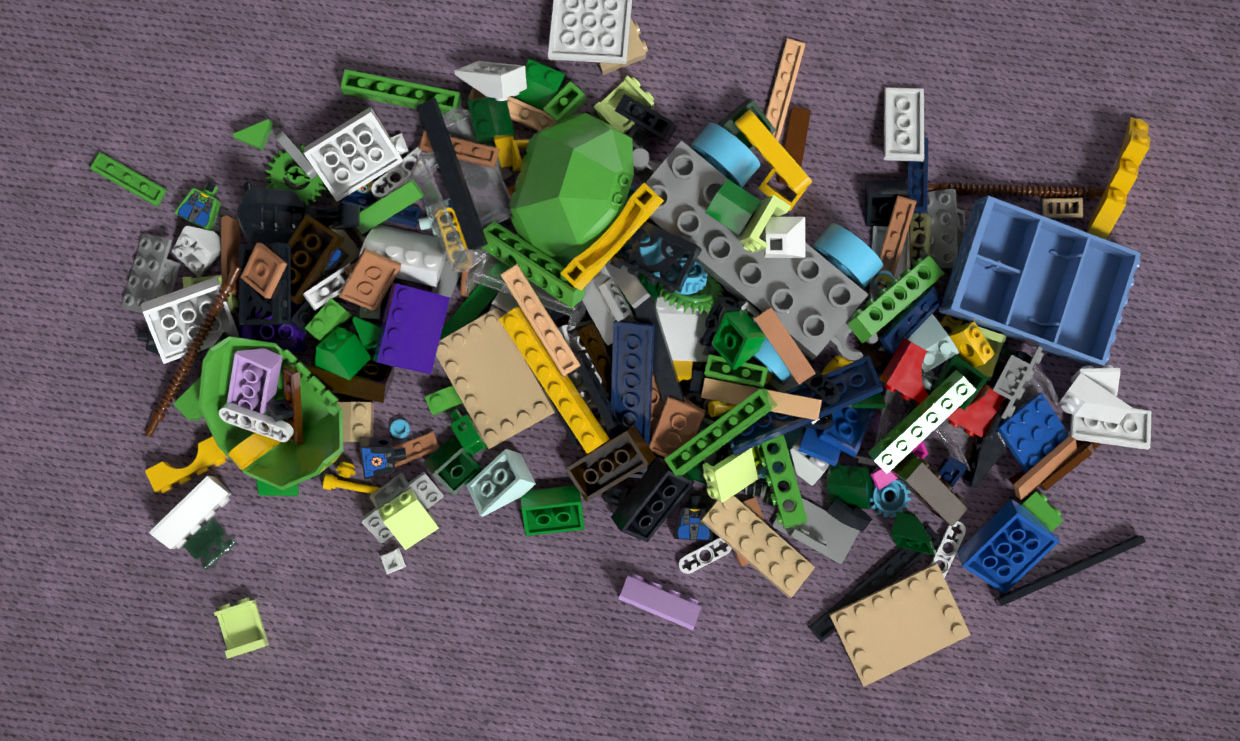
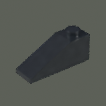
(646, 118)
(983, 457)

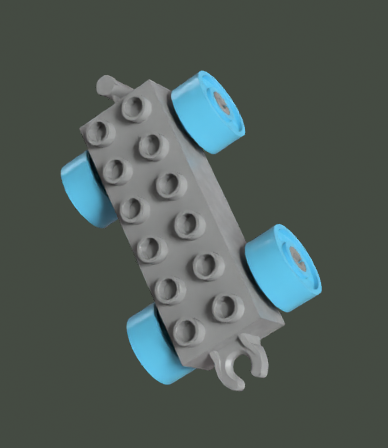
(807, 294)

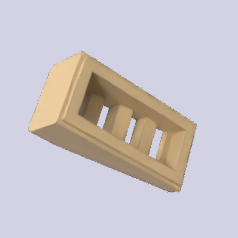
(1079, 215)

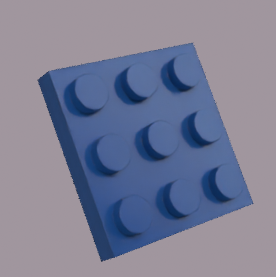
(1032, 432)

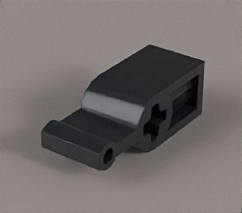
(720, 307)

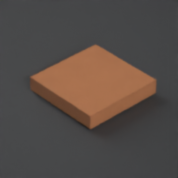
(263, 270)

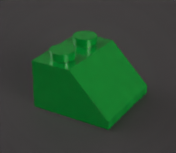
(542, 85)
(737, 338)
(341, 353)

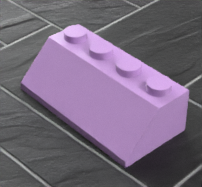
(254, 379)
(659, 602)

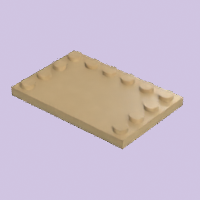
(493, 379)
(899, 624)

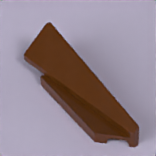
(1084, 450)

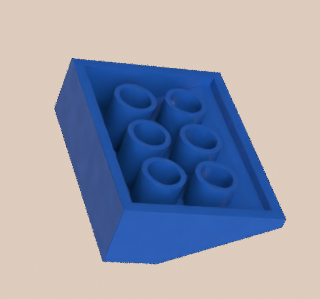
(1007, 546)

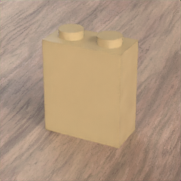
(636, 50)

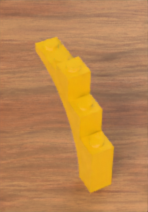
(1125, 173)

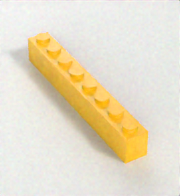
(557, 386)

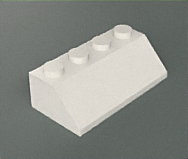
(191, 512)

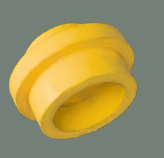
(346, 469)

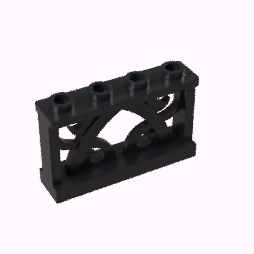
(680, 246)
(281, 298)

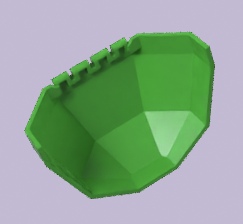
(571, 185)
(286, 462)

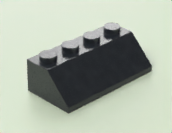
(651, 501)

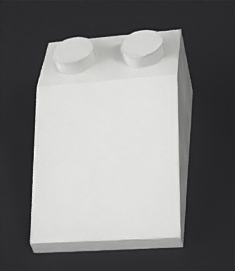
(494, 79)
(1093, 402)

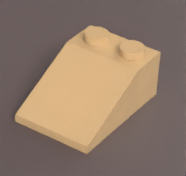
(357, 420)

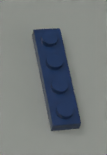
(919, 181)
(408, 216)
(911, 319)

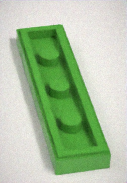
(128, 179)
(389, 205)

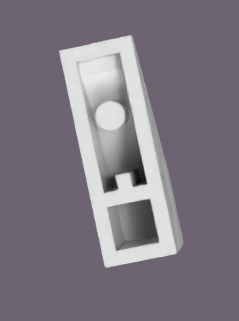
(327, 289)

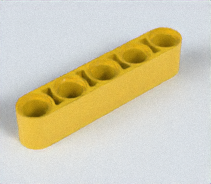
(773, 152)

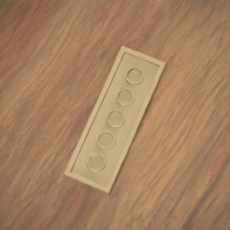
(758, 545)

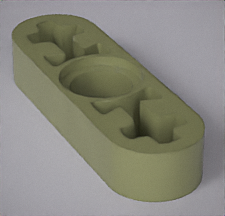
(914, 224)

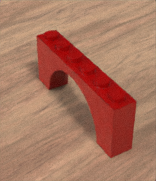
(905, 376)

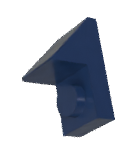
(951, 470)

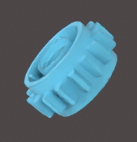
(695, 280)
(898, 502)

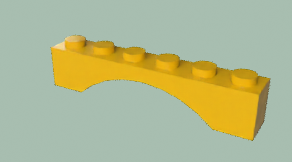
(592, 260)

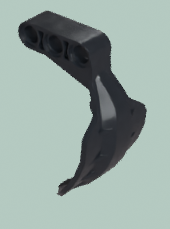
(275, 215)

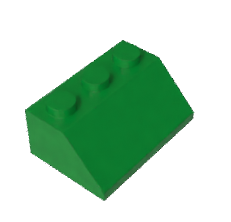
(552, 510)

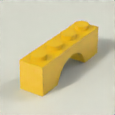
(164, 476)

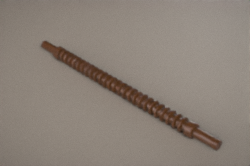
(1090, 192)
(159, 414)

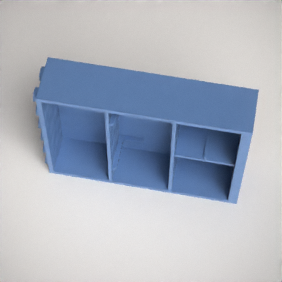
(1040, 282)

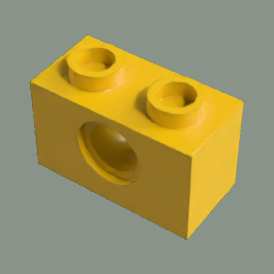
(971, 344)

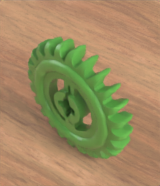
(279, 172)
(704, 301)

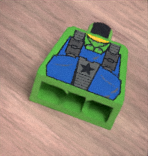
(200, 207)

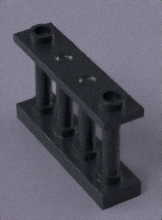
(598, 401)

